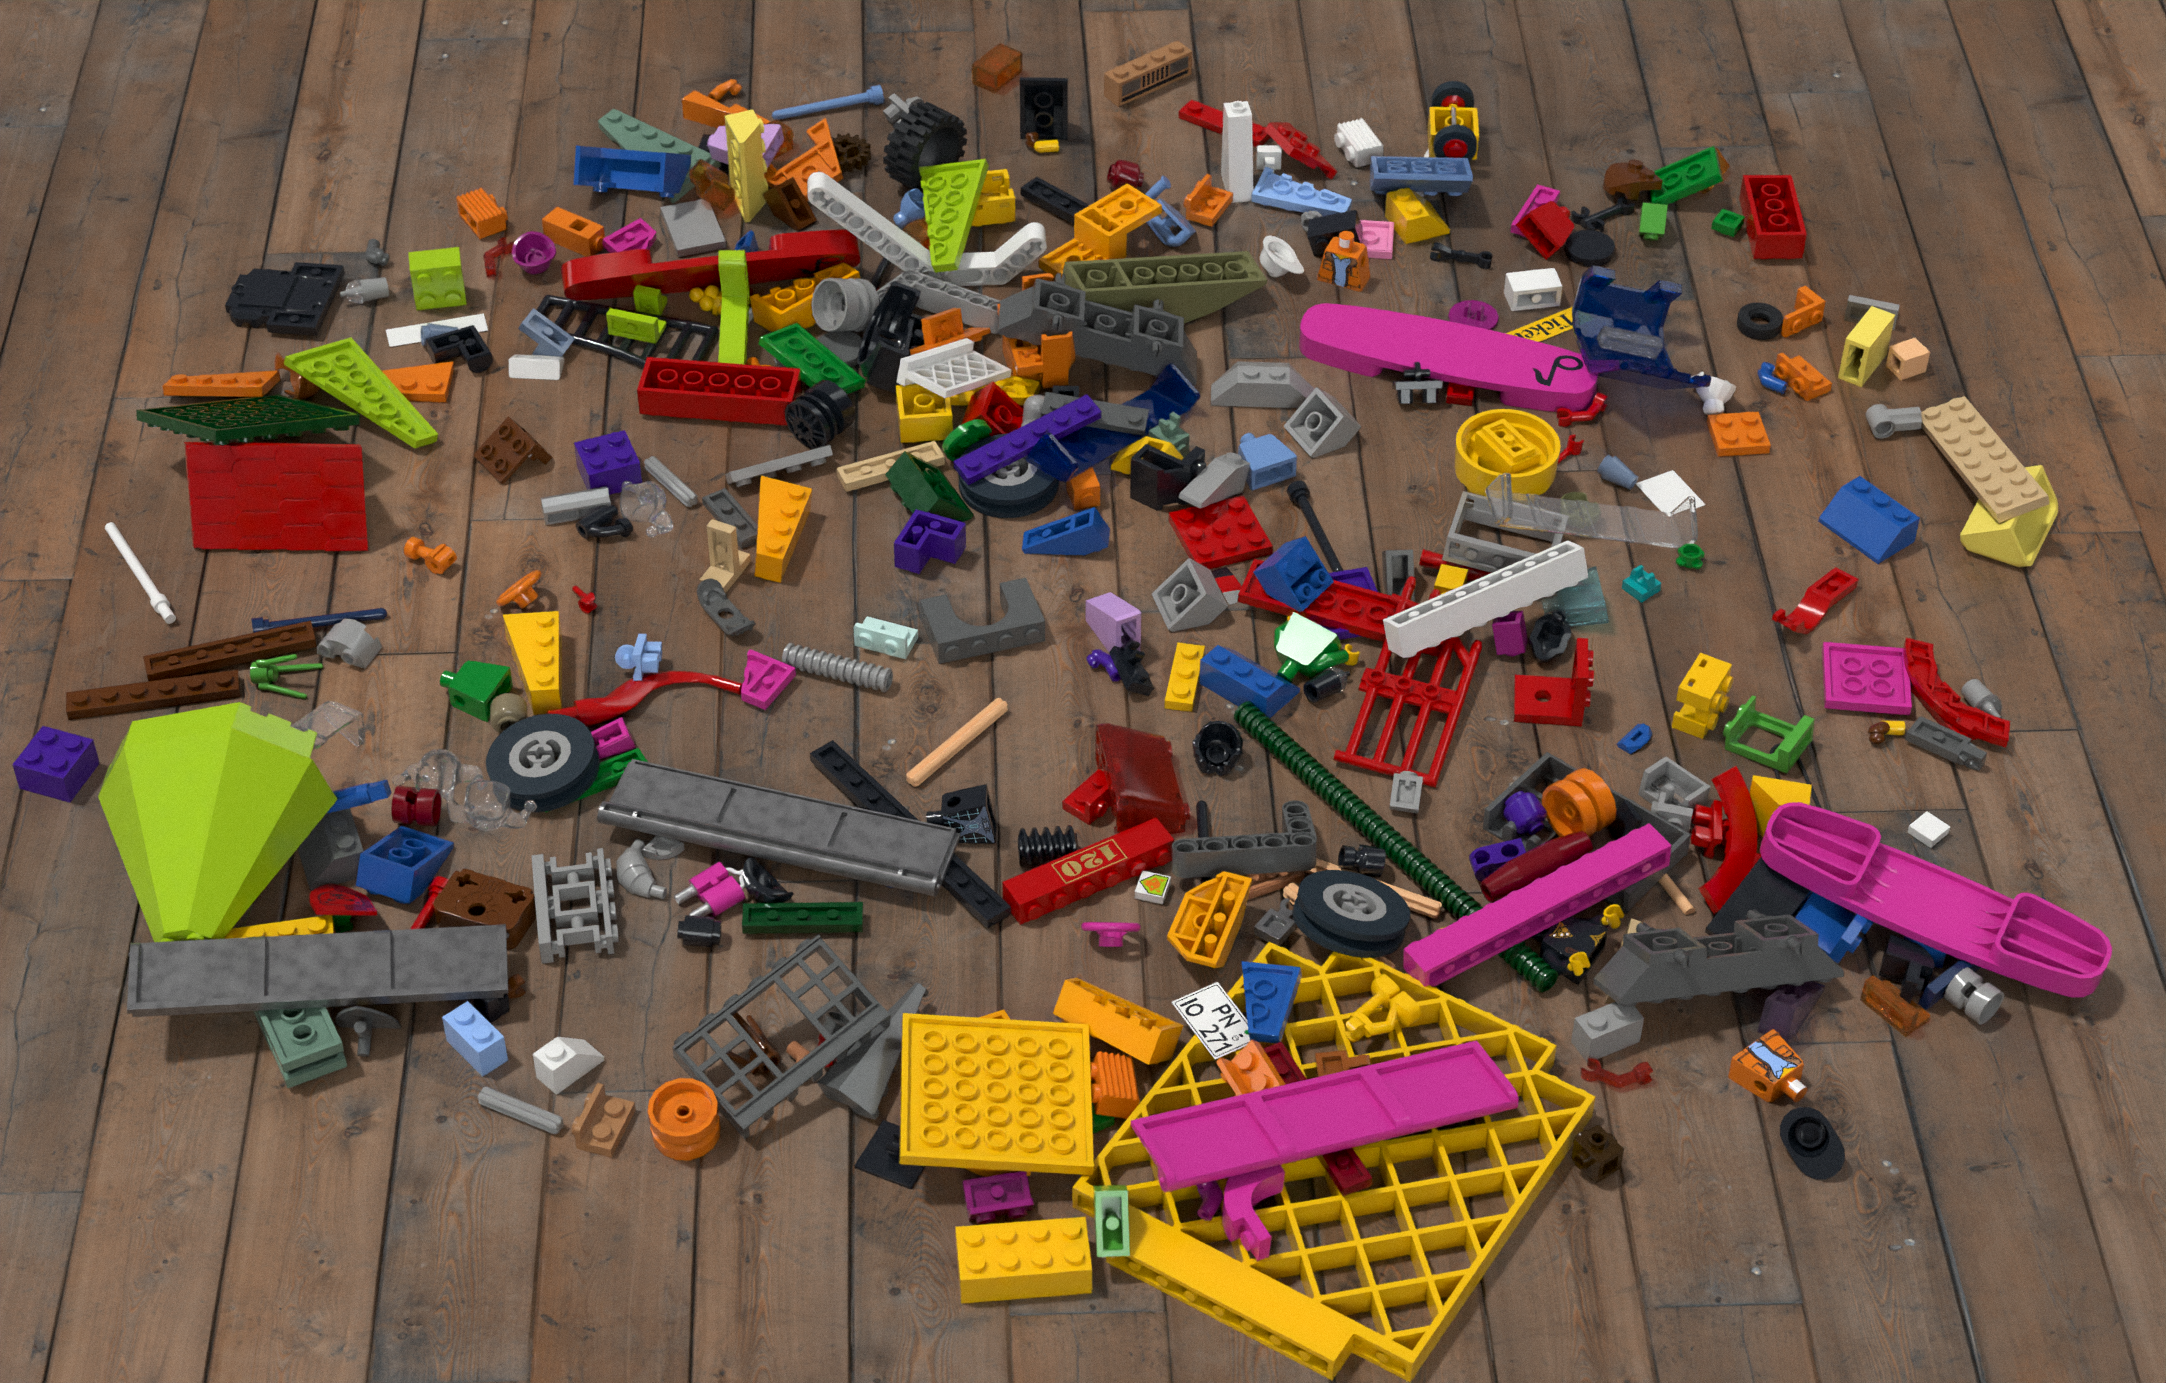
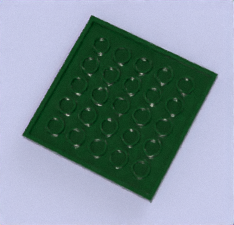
(247, 418)

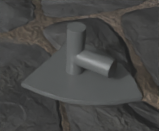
(363, 1021)

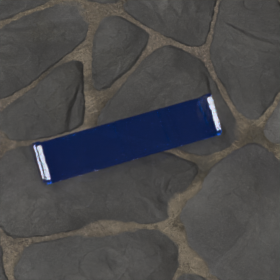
(1092, 445)

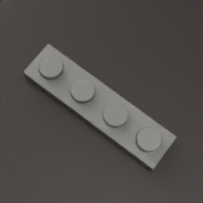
(790, 463)

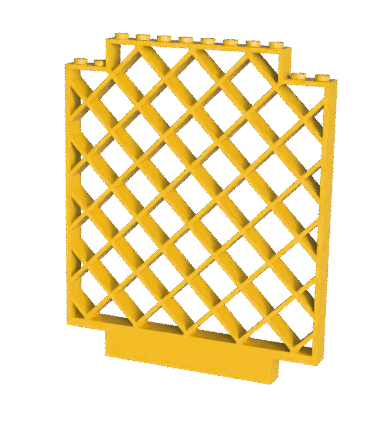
(1314, 1325)

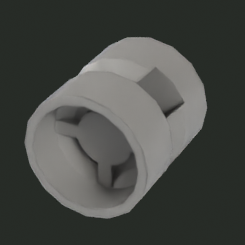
(1978, 999)

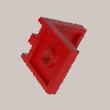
(1565, 695)

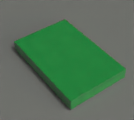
(1687, 176)

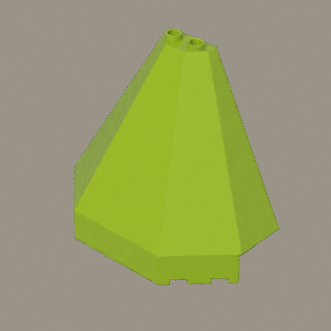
(210, 813)

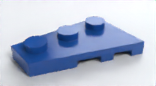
(1269, 998)

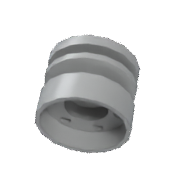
(844, 304)

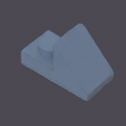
(549, 336)

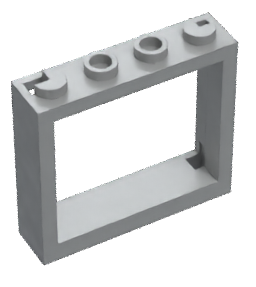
(1481, 553)

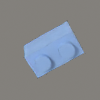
(475, 1038)

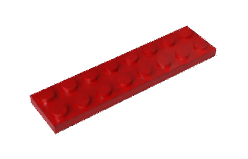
(1337, 607)

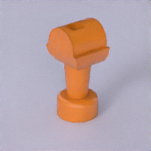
(436, 559)

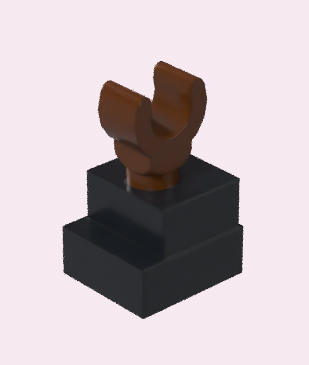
(493, 1008)

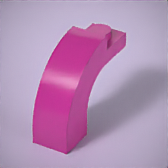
(1240, 1197)

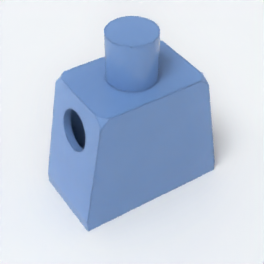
(1268, 460)

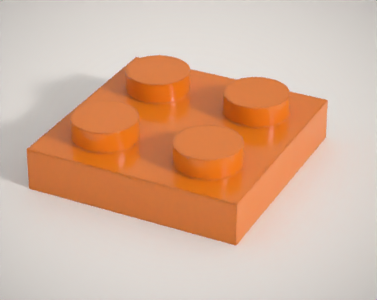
(1738, 434)

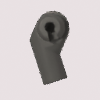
(375, 254)

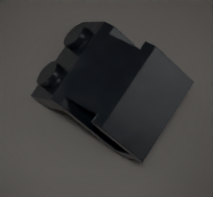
(1161, 477)

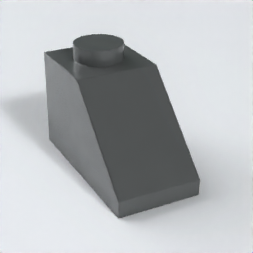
(1397, 568)

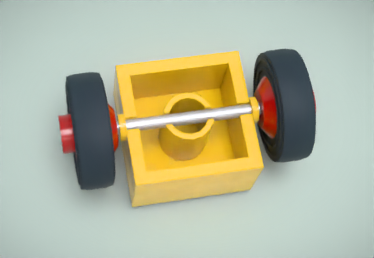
(1453, 122)

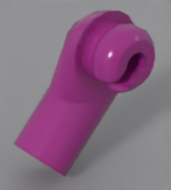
(1212, 1198)

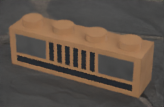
(1147, 73)

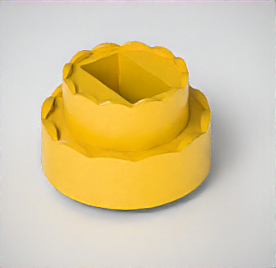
(1506, 443)

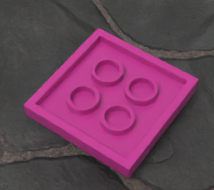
(1865, 678)

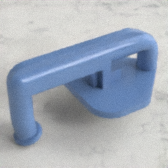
(1161, 226)

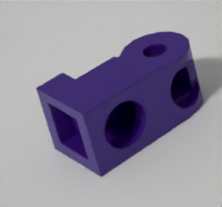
(1491, 857)

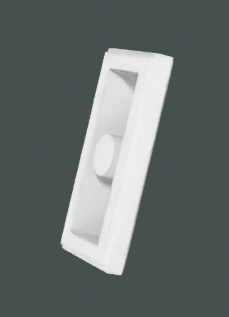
(536, 366)

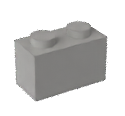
(1606, 1030)

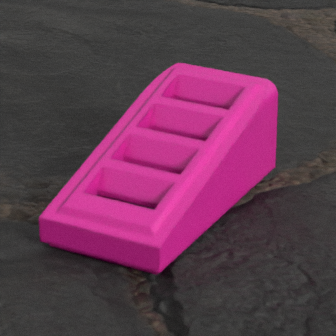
(613, 739)

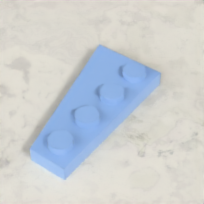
(1290, 195)

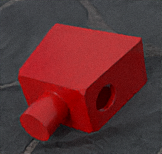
(1547, 227)

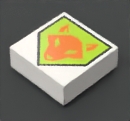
(1152, 887)

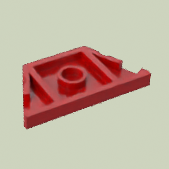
(1296, 145)

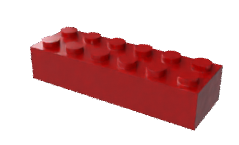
(717, 390)

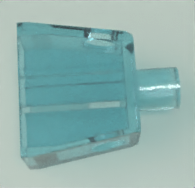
(1581, 603)

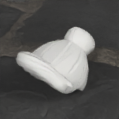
(1715, 395)

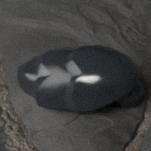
(1550, 636)

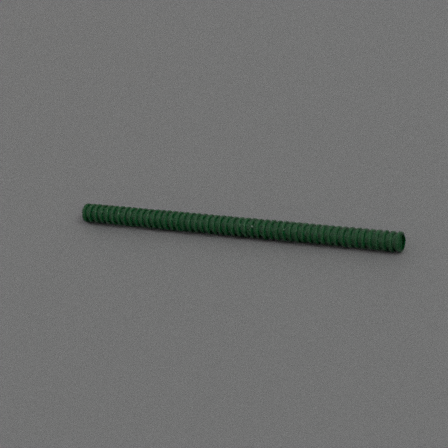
(1383, 836)

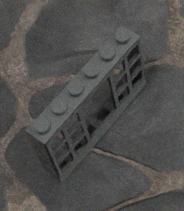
(1554, 769)
(807, 1068)

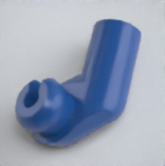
(1768, 380)

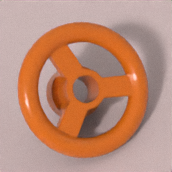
(521, 591)

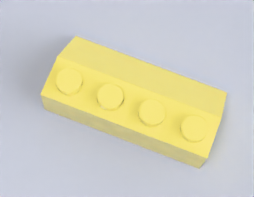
(746, 161)

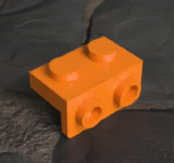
(1206, 202)

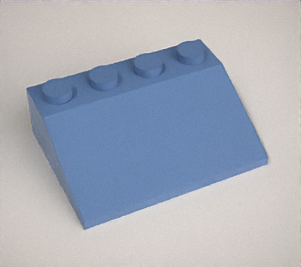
(1420, 174)

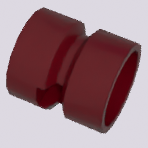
(418, 806)

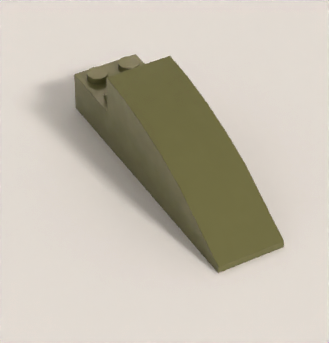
(1185, 283)

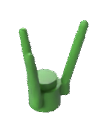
(264, 672)

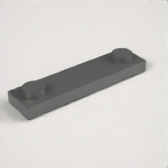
(1113, 417)

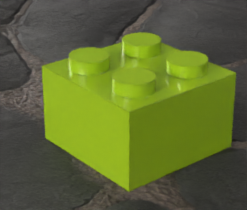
(437, 278)

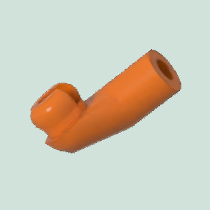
(721, 89)

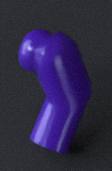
(1100, 657)

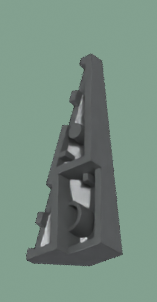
(868, 1066)

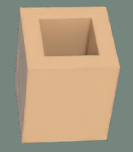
(1907, 358)

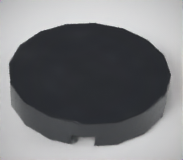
(1590, 247)

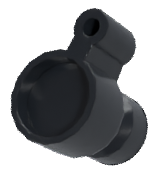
(1366, 860)

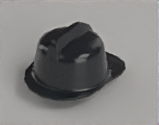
(1812, 1143)

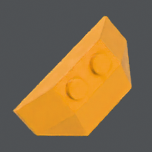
(1210, 919)

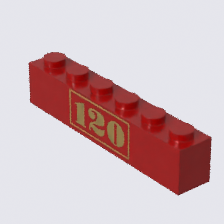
(1088, 870)

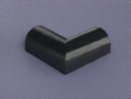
(464, 343)

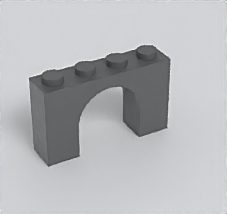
(958, 640)

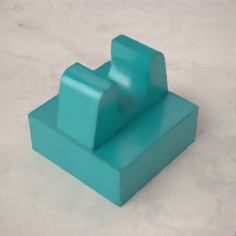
(1641, 584)

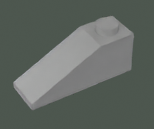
(1217, 481)

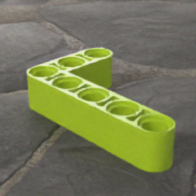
(734, 306)

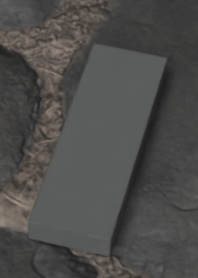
(729, 511)

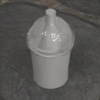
(366, 290)
(1982, 698)

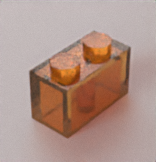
(997, 68)

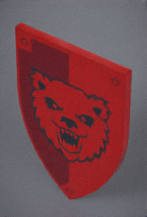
(340, 900)

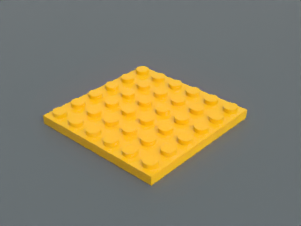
(996, 1094)

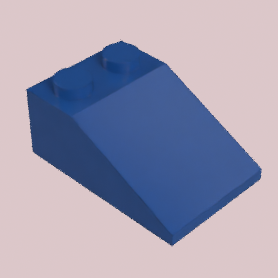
(402, 864)

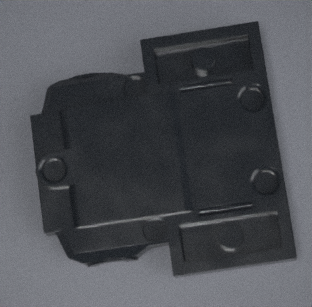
(285, 299)

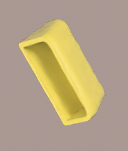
(2015, 539)

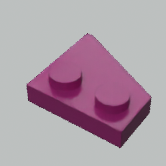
(631, 237)
(764, 679)

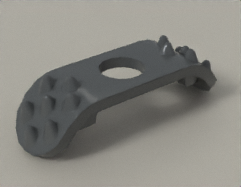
(715, 601)

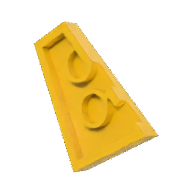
(1016, 387)

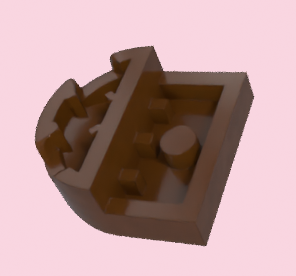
(1630, 179)

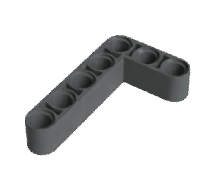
(1253, 853)

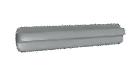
(671, 481)
(520, 1110)

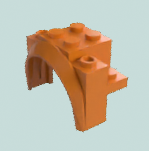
(1040, 362)

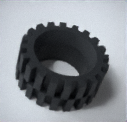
(923, 139)

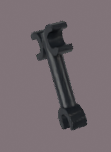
(1595, 220)

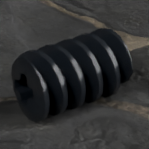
(1046, 844)

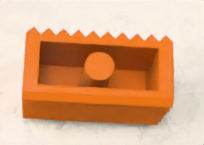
(481, 213)
(1113, 1085)

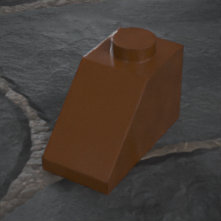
(790, 205)

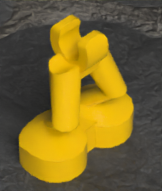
(1387, 995)

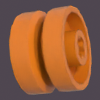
(1579, 803)
(684, 1119)

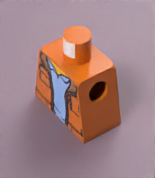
(1345, 263)
(1769, 1069)

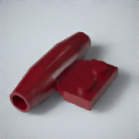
(1535, 864)

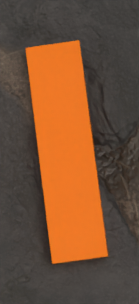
(708, 111)

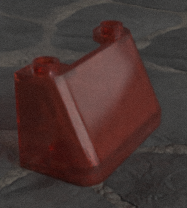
(1140, 778)

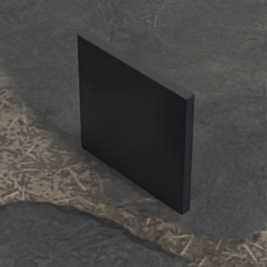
(882, 1158)

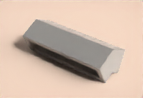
(574, 505)

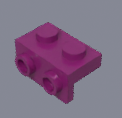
(997, 1196)

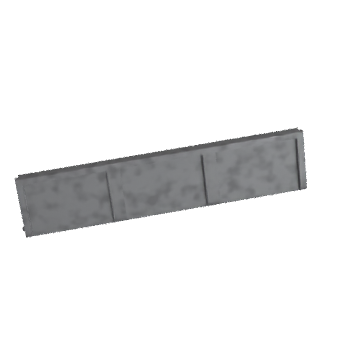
(781, 827)
(317, 970)

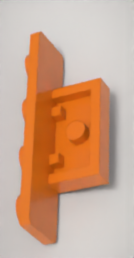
(945, 329)

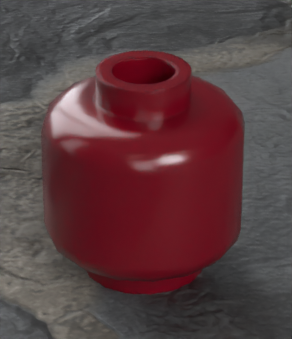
(1124, 173)

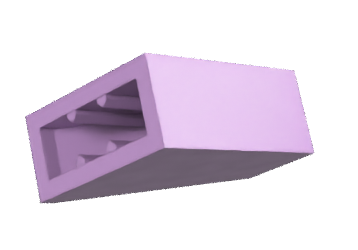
(772, 138)
(1113, 620)

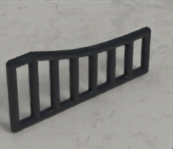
(623, 351)

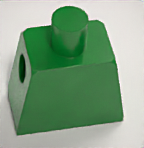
(476, 687)

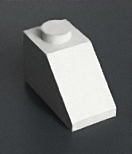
(564, 1062)

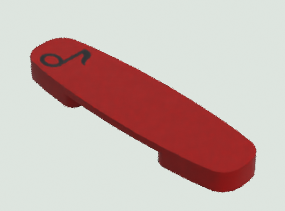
(787, 258)

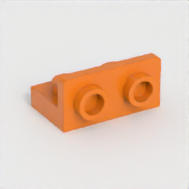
(1801, 376)
(1250, 1070)

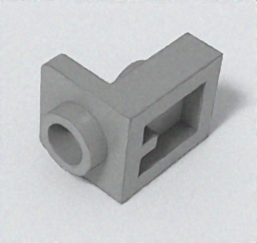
(1406, 792)

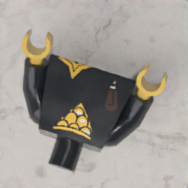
(1577, 942)

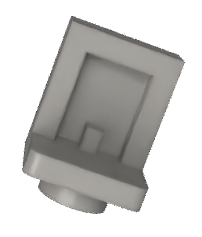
(1674, 814)

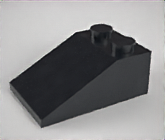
(1044, 107)

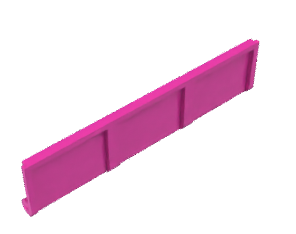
(1324, 1115)

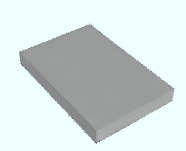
(693, 227)

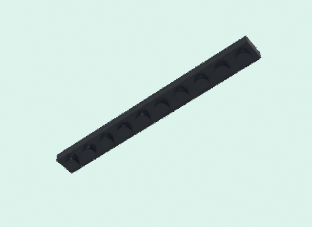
(870, 795)

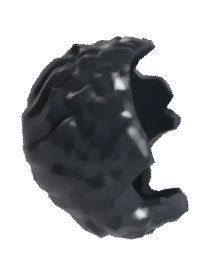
(1217, 747)

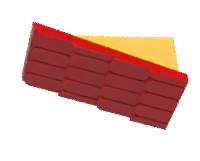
(276, 496)

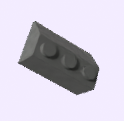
(331, 850)

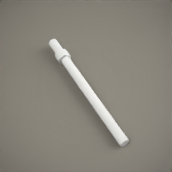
(158, 601)

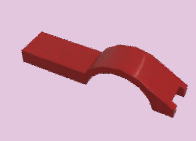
(1817, 601)

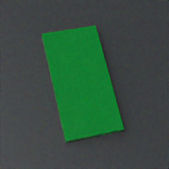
(800, 350)

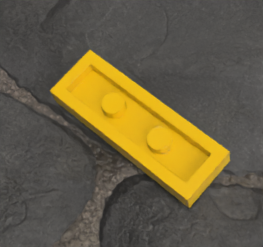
(1184, 677)

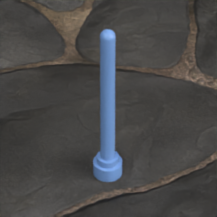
(872, 95)

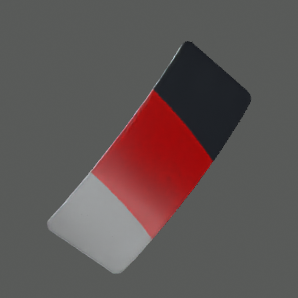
(1227, 584)

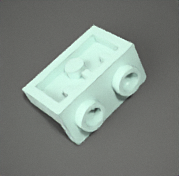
(885, 637)

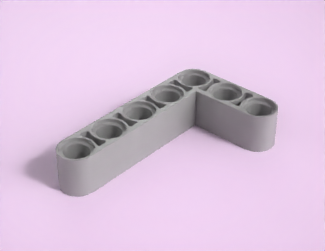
(940, 296)

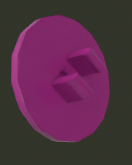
(1474, 314)

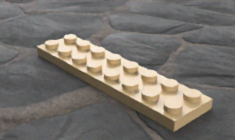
(1982, 459)

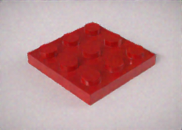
(1221, 533)

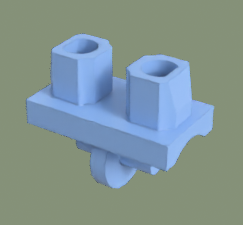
(643, 656)

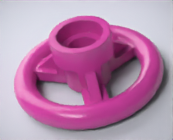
(1111, 933)

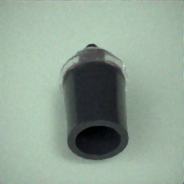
(1326, 684)

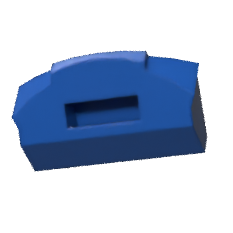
(1635, 738)

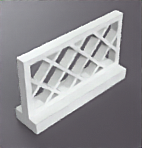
(950, 369)

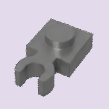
(1275, 925)

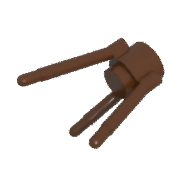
(760, 1039)

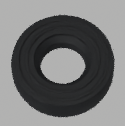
(1762, 311)

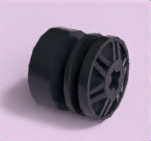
(819, 414)

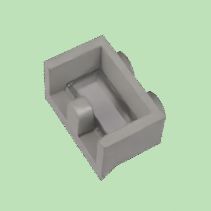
(1679, 784)

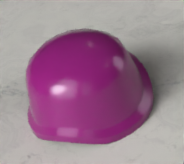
(533, 252)

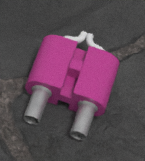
(714, 889)

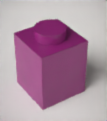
(1510, 634)

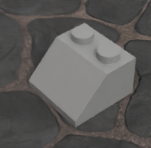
(1321, 424)
(1189, 597)

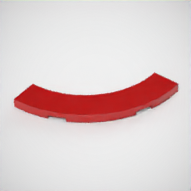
(1944, 701)
(1740, 842)

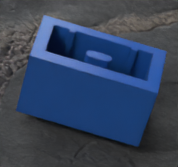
(1294, 574)

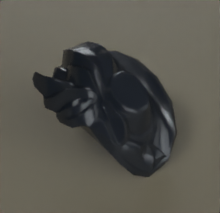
(763, 884)

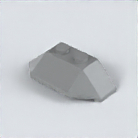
(1260, 386)

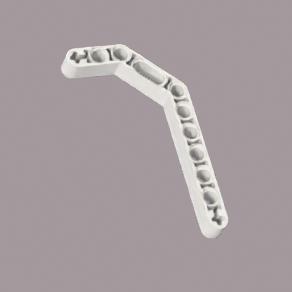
(908, 254)

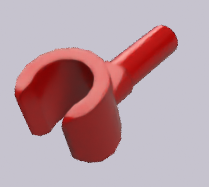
(1572, 448)
(586, 602)

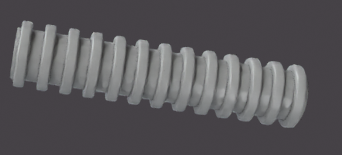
(838, 667)

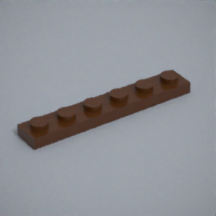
(230, 651)
(152, 694)

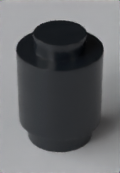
(699, 931)

